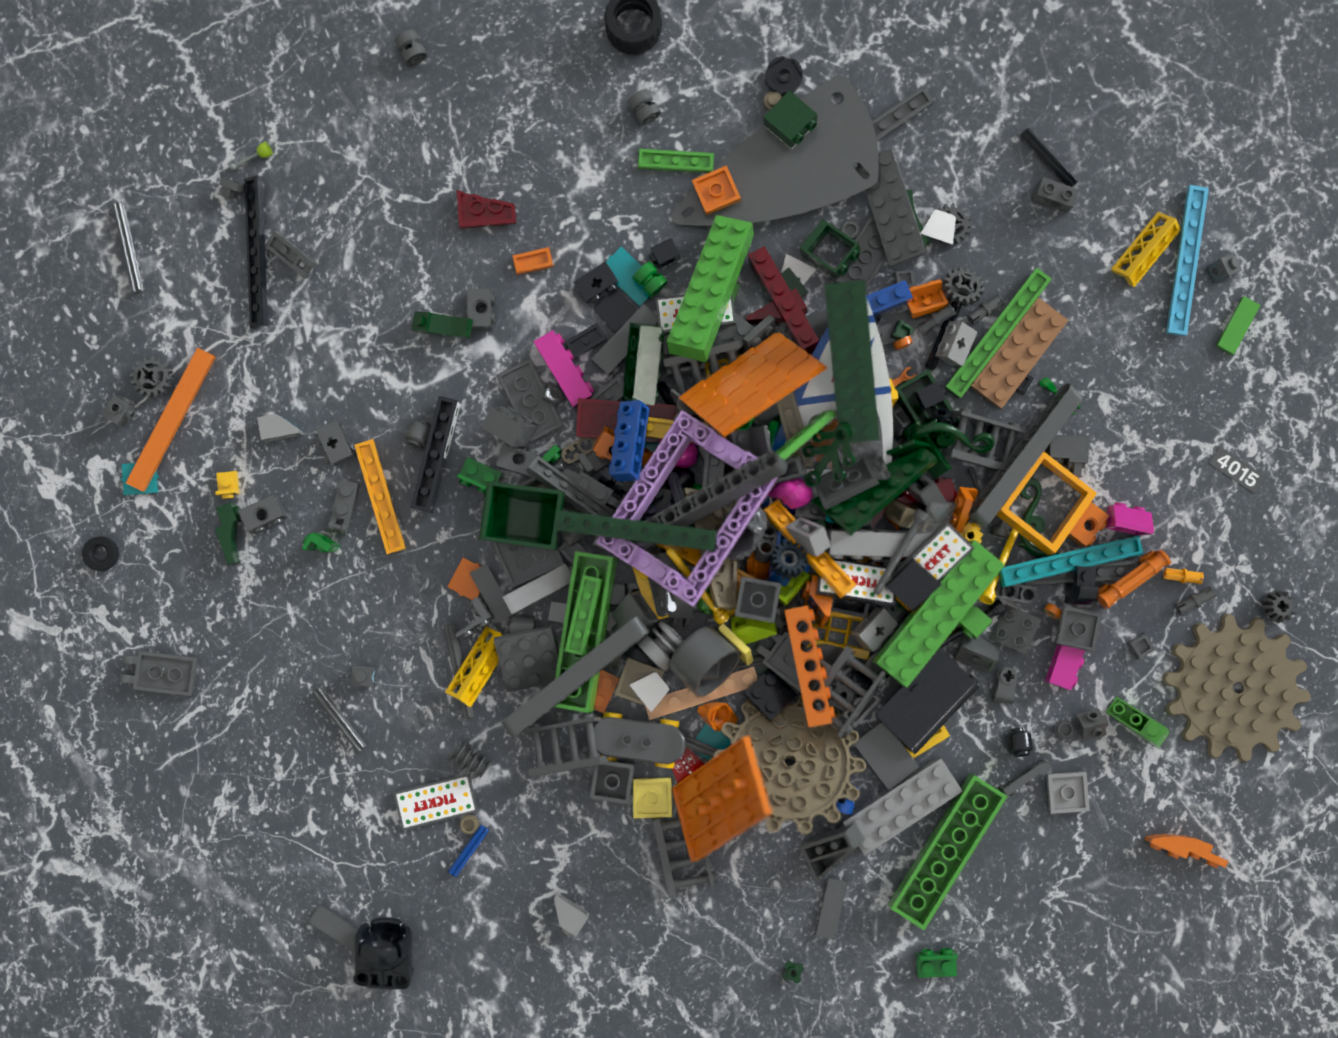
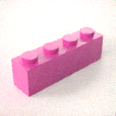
(562, 367)
(1065, 666)

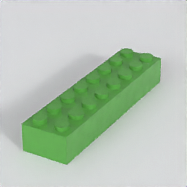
(710, 288)
(600, 567)
(937, 616)
(946, 851)

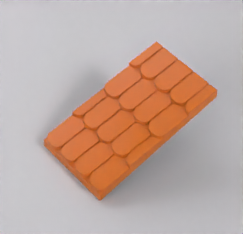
(752, 383)
(721, 799)

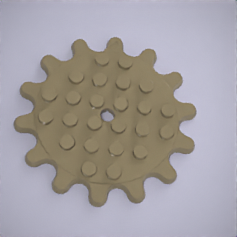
(1207, 692)
(819, 768)

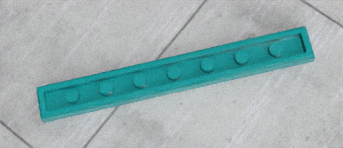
(1067, 561)

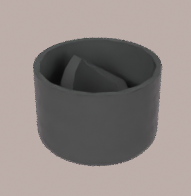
(704, 660)

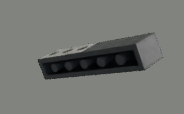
(435, 454)

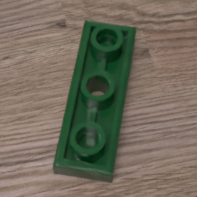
(942, 465)

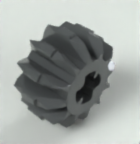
(1276, 613)

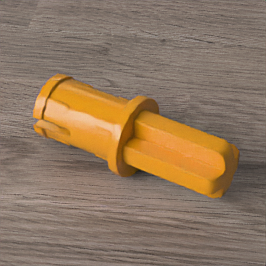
(1183, 575)

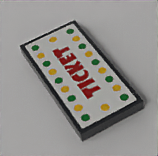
(866, 578)

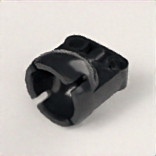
(383, 955)

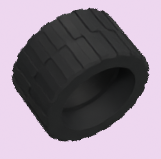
(633, 43)

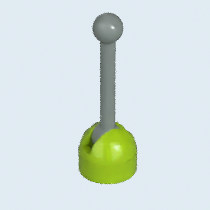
(263, 151)

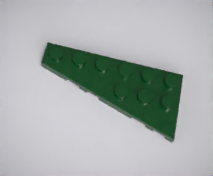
(859, 509)

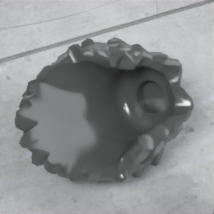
(750, 536)

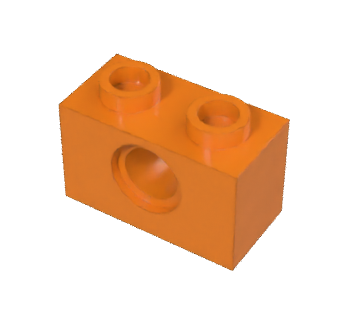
(1098, 522)

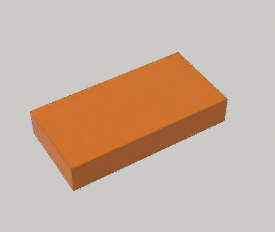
(532, 261)

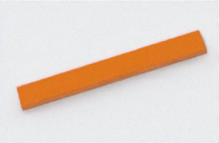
(170, 420)

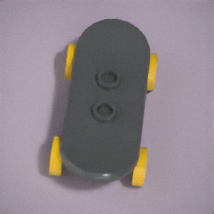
(639, 740)

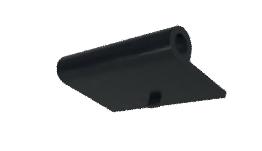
(928, 701)

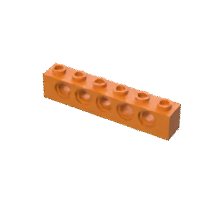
(813, 716)

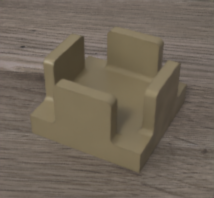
(633, 672)

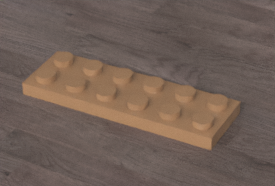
(1019, 353)

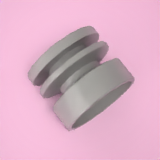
(662, 646)

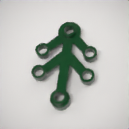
(830, 453)

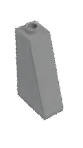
(538, 589)

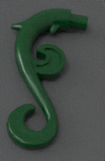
(954, 433)
(1040, 524)

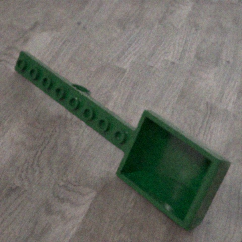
(536, 516)

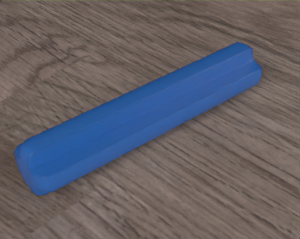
(468, 850)

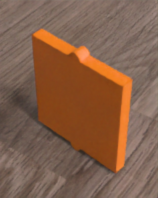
(462, 580)

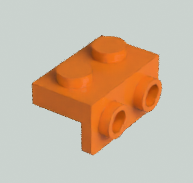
(927, 299)
(963, 501)

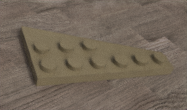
(724, 583)

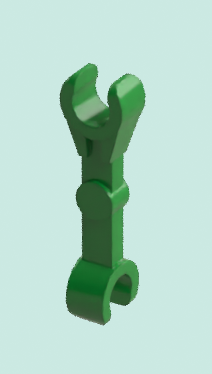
(1047, 384)

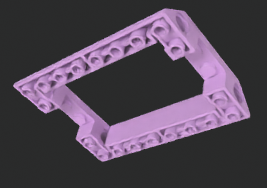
(651, 480)

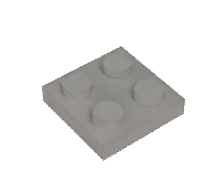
(1067, 792)

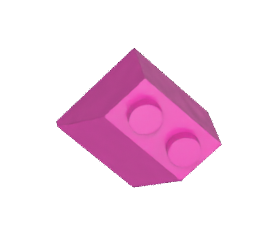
(1129, 520)

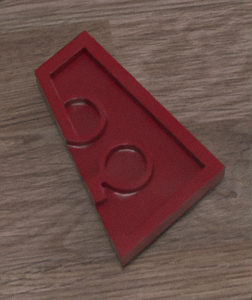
(483, 212)

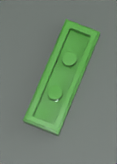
(1238, 325)

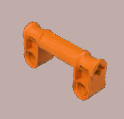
(1150, 565)

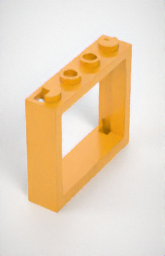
(1049, 546)

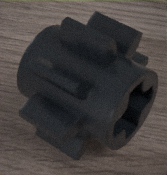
(944, 416)

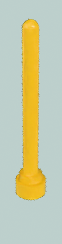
(989, 595)
(720, 615)

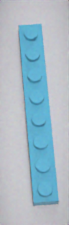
(1187, 260)

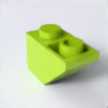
(752, 630)

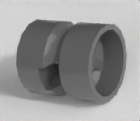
(409, 44)
(645, 109)

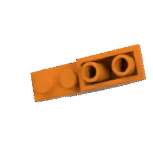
(1185, 846)

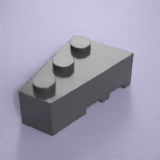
(830, 848)

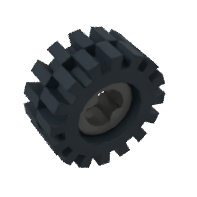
(778, 563)

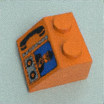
(820, 604)

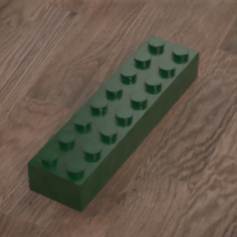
(852, 359)

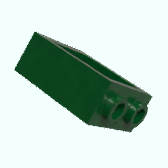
(817, 236)

